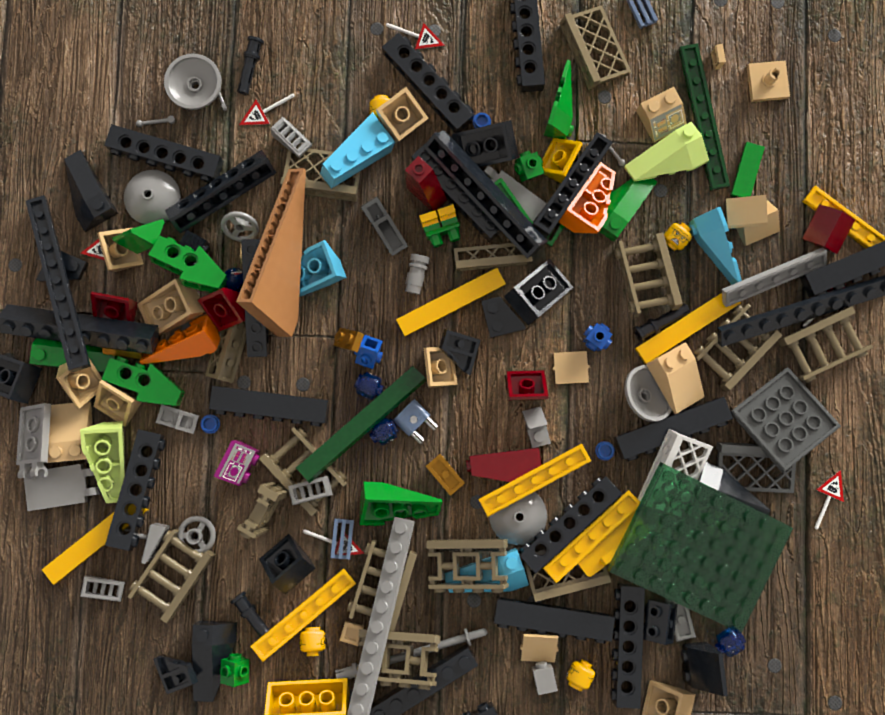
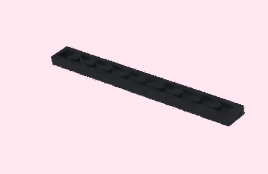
(58, 284)
(801, 311)

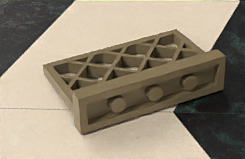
(580, 48)
(318, 188)
(565, 587)

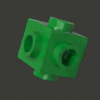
(529, 166)
(234, 670)

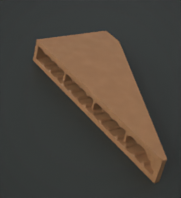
(274, 275)

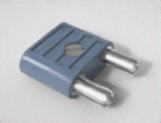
(412, 418)

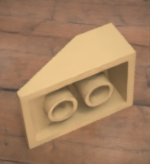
(171, 306)
(677, 377)
(65, 431)

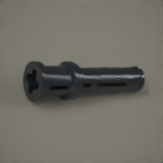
(251, 57)
(654, 325)
(248, 611)

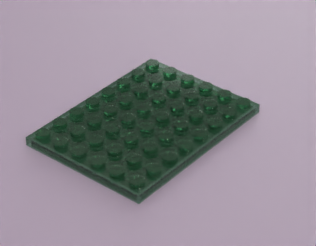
(700, 548)

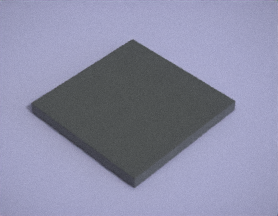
(785, 419)

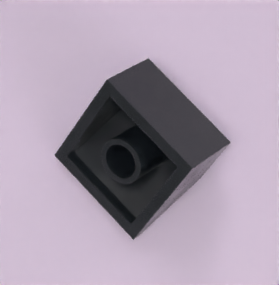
(286, 564)

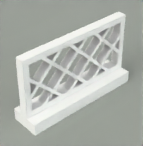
(671, 451)

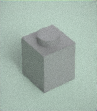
(544, 678)

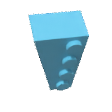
(358, 151)

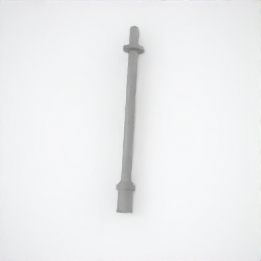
(350, 672)

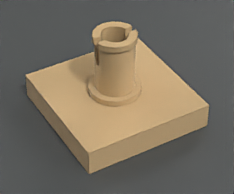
(768, 81)

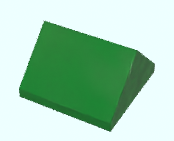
(141, 237)

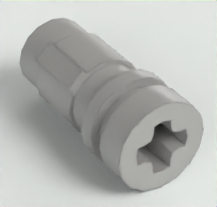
(416, 274)

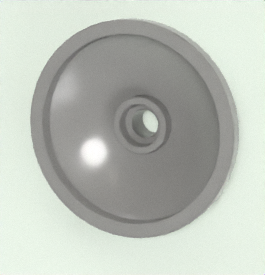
(187, 72)
(163, 191)
(645, 395)
(520, 531)

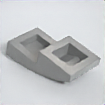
(177, 419)

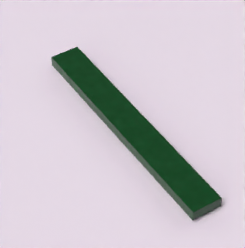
(704, 115)
(361, 424)

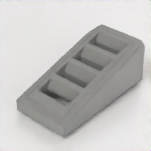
(282, 128)
(327, 486)
(154, 540)
(86, 583)

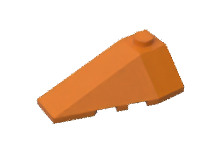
(590, 206)
(192, 342)

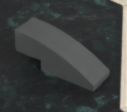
(384, 226)

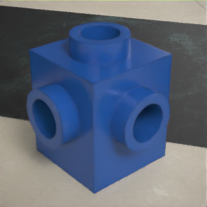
(594, 343)
(369, 356)

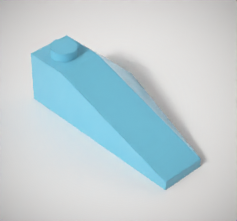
(710, 234)
(319, 268)
(507, 565)

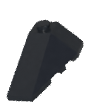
(88, 196)
(725, 483)
(209, 645)

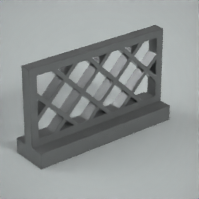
(753, 450)

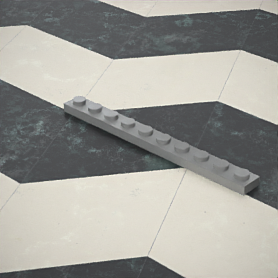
(381, 617)

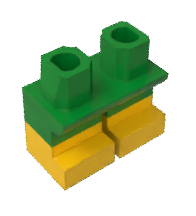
(448, 222)

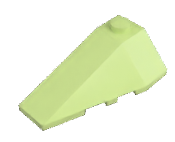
(676, 152)
(106, 456)

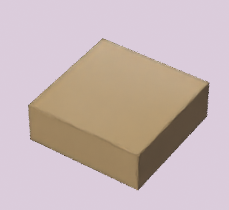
(718, 57)
(350, 633)

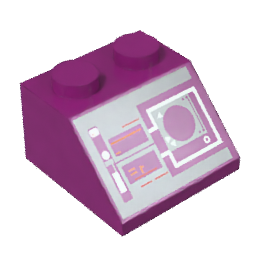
(237, 463)

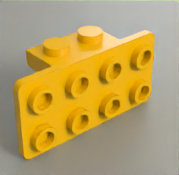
(605, 551)

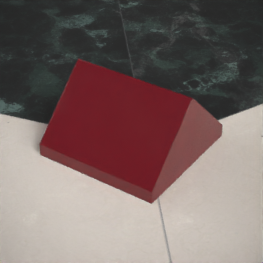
(828, 228)
(113, 307)
(223, 308)
(526, 385)

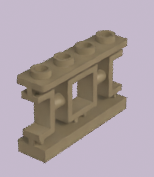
(271, 496)
(467, 549)
(399, 642)

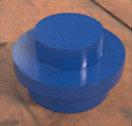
(481, 120)
(210, 424)
(604, 450)

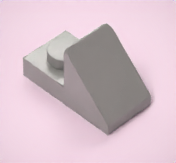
(536, 427)

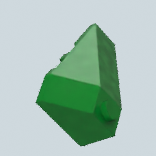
(561, 114)
(624, 205)
(51, 354)
(384, 501)

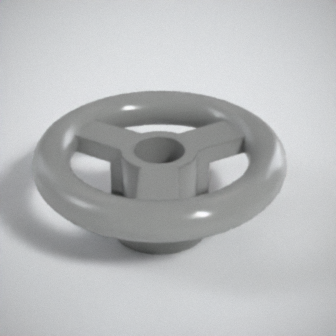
(241, 223)
(189, 534)

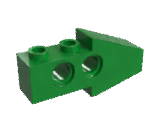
(202, 276)
(158, 391)

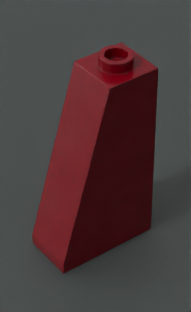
(424, 184)
(504, 465)

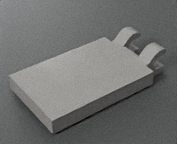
(530, 202)
(33, 440)
(60, 488)

